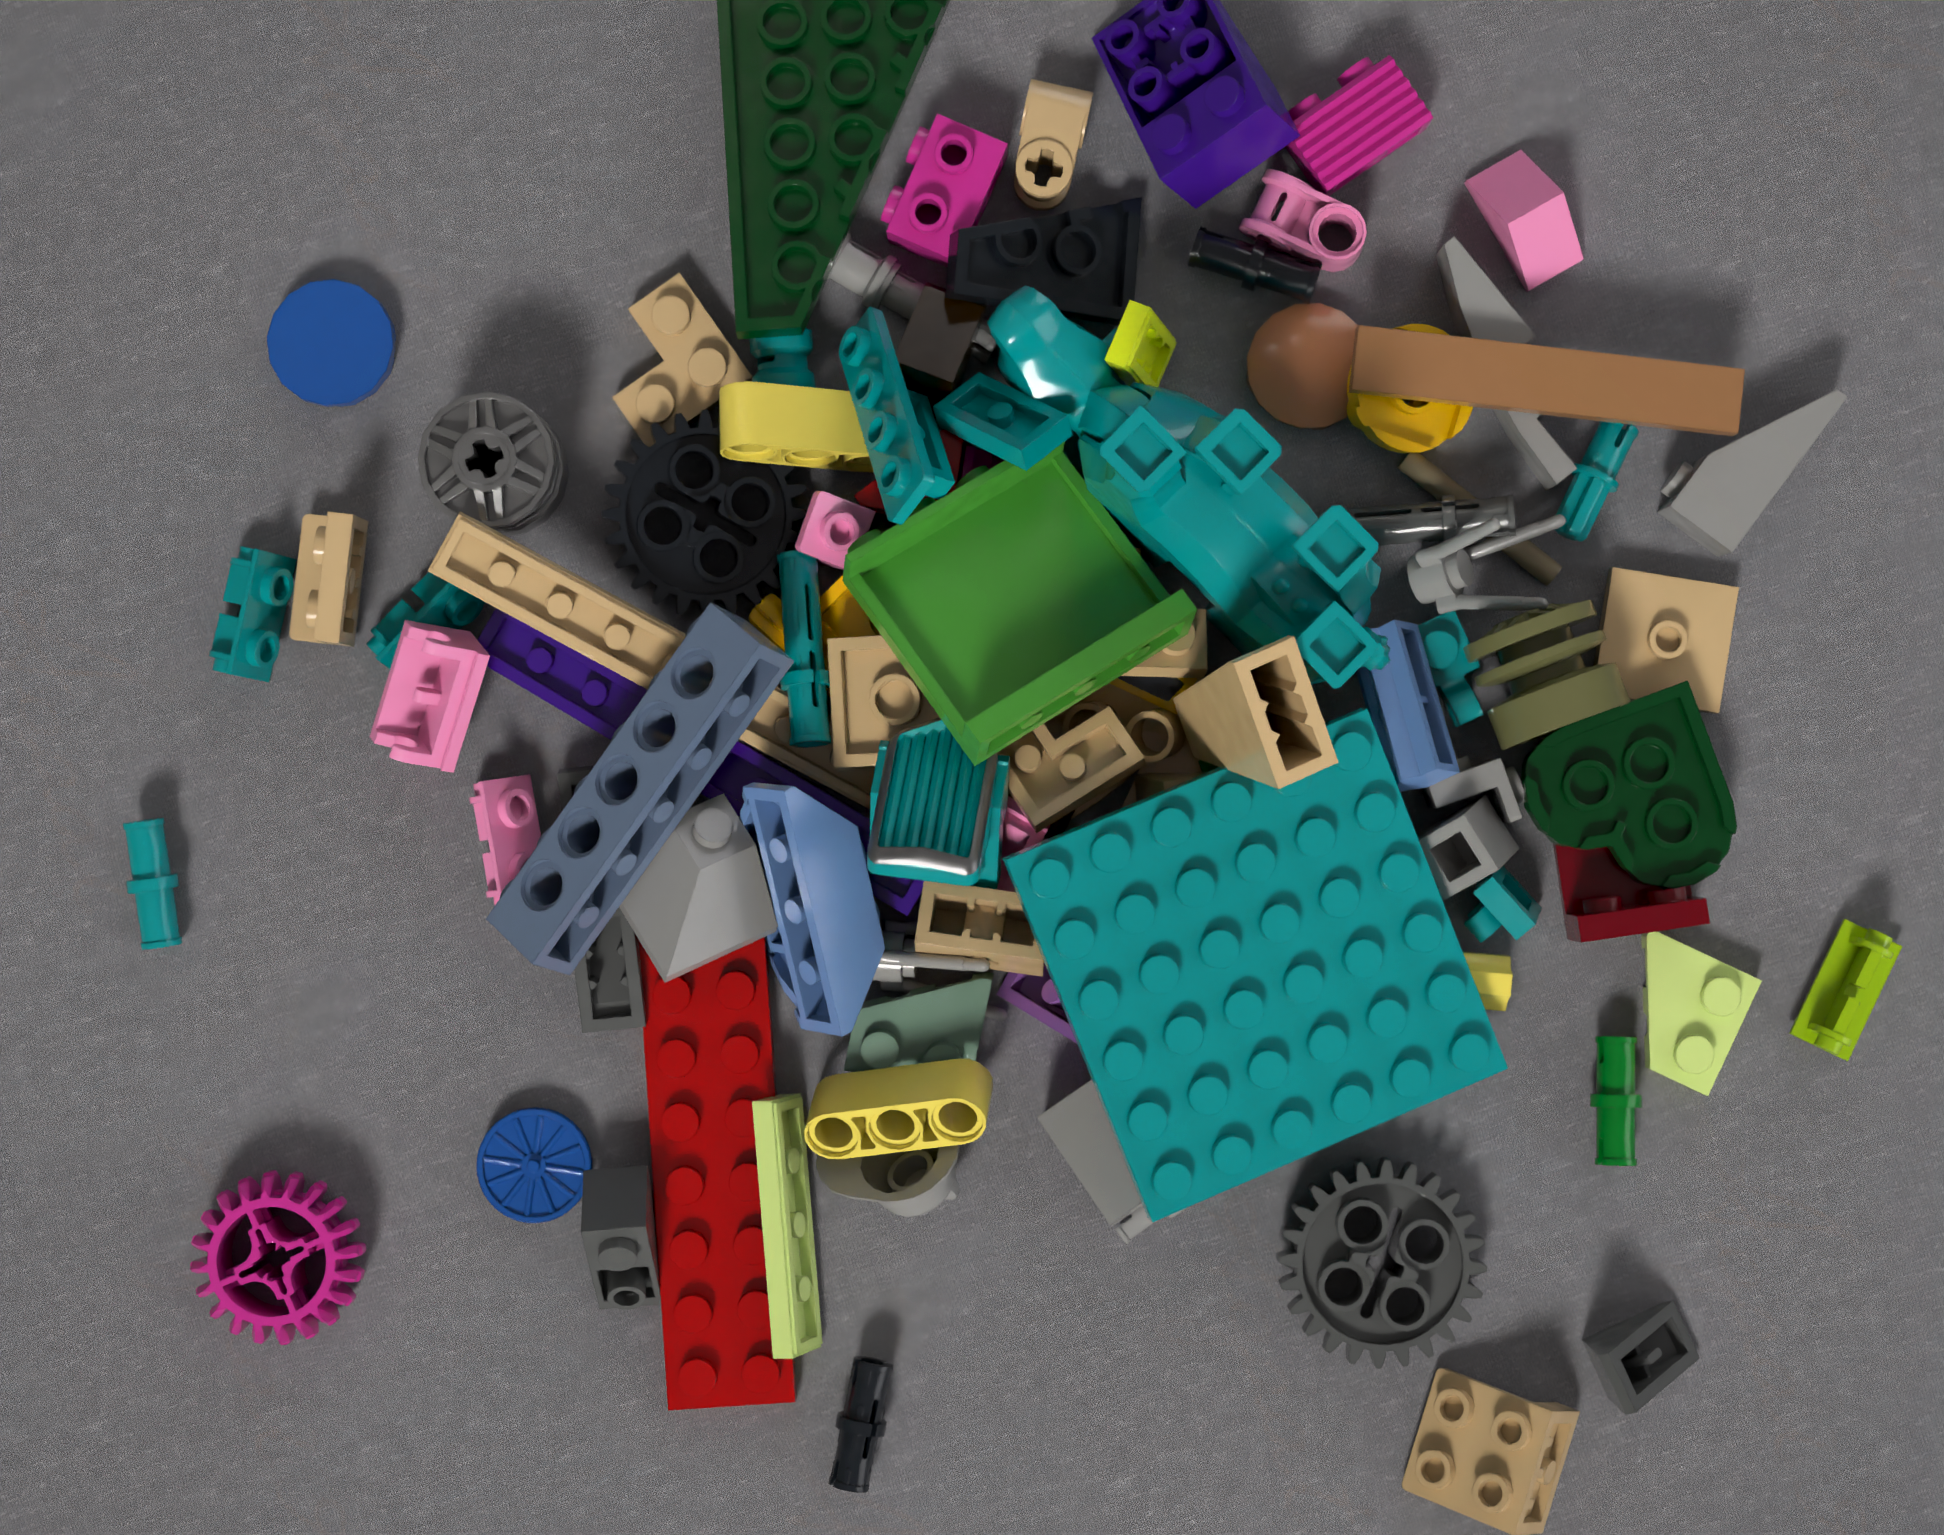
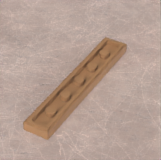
(1546, 380)

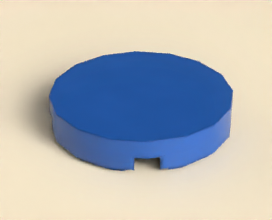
(331, 343)

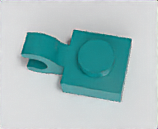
(1444, 646)

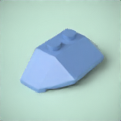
(822, 905)

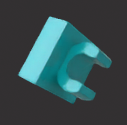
(1502, 903)

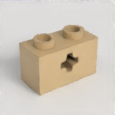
(977, 925)

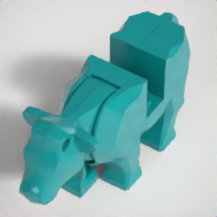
(1202, 497)

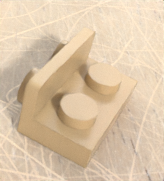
(328, 579)

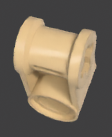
(1050, 136)

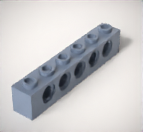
(612, 828)

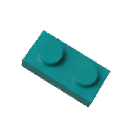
(1003, 421)

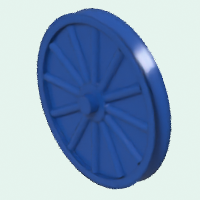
(533, 1165)

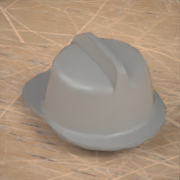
(900, 1181)

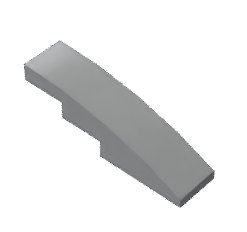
(1484, 313)

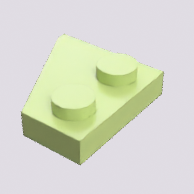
(1691, 1011)

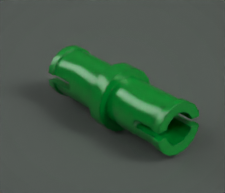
(1615, 1101)

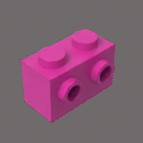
(946, 188)

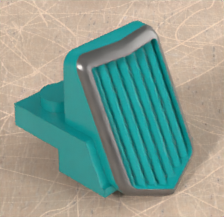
(936, 810)

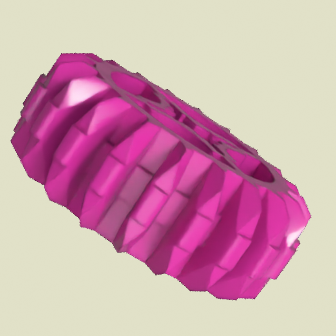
(289, 1283)

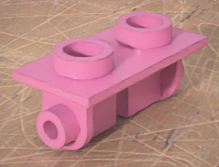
(510, 823)

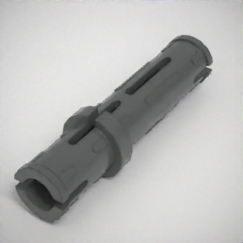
(1434, 519)

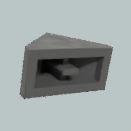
(1641, 1355)

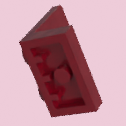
(1607, 903)

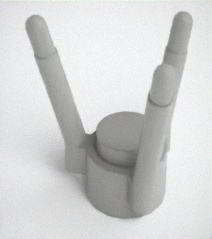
(1445, 569)
(902, 961)

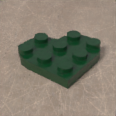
(1636, 784)

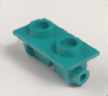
(262, 587)
(443, 607)

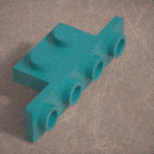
(893, 420)

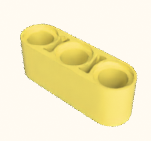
(791, 426)
(899, 1109)

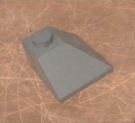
(701, 892)

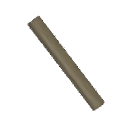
(1438, 484)

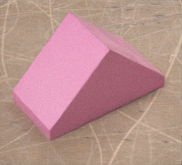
(1527, 218)

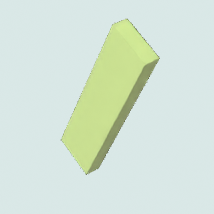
(787, 1225)

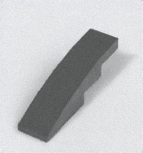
(610, 971)

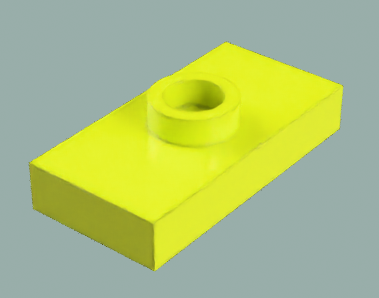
(1140, 346)

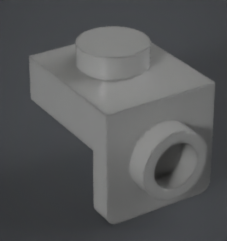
(1489, 775)

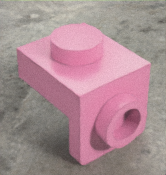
(832, 528)

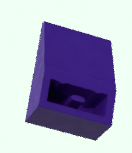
(1194, 94)

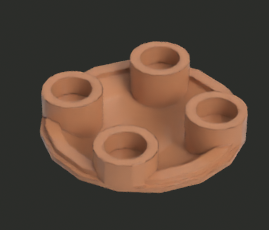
(1303, 365)

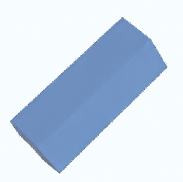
(1408, 711)

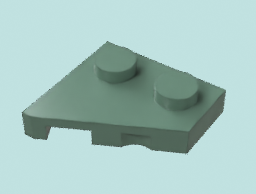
(920, 1026)

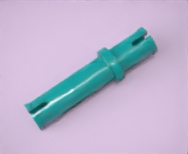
(803, 642)

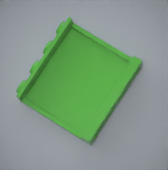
(1012, 600)

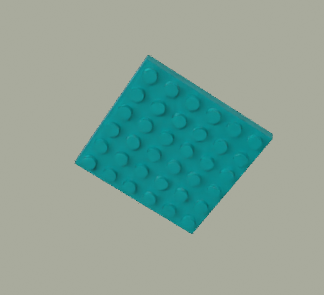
(1255, 968)

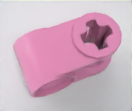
(1301, 219)

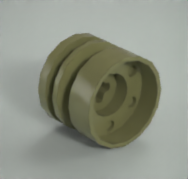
(1545, 672)

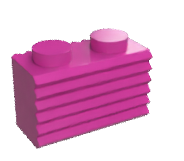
(1356, 124)

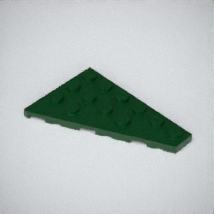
(804, 127)

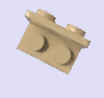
(1489, 1453)

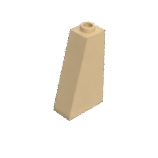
(1258, 717)

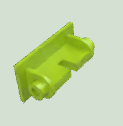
(1845, 989)

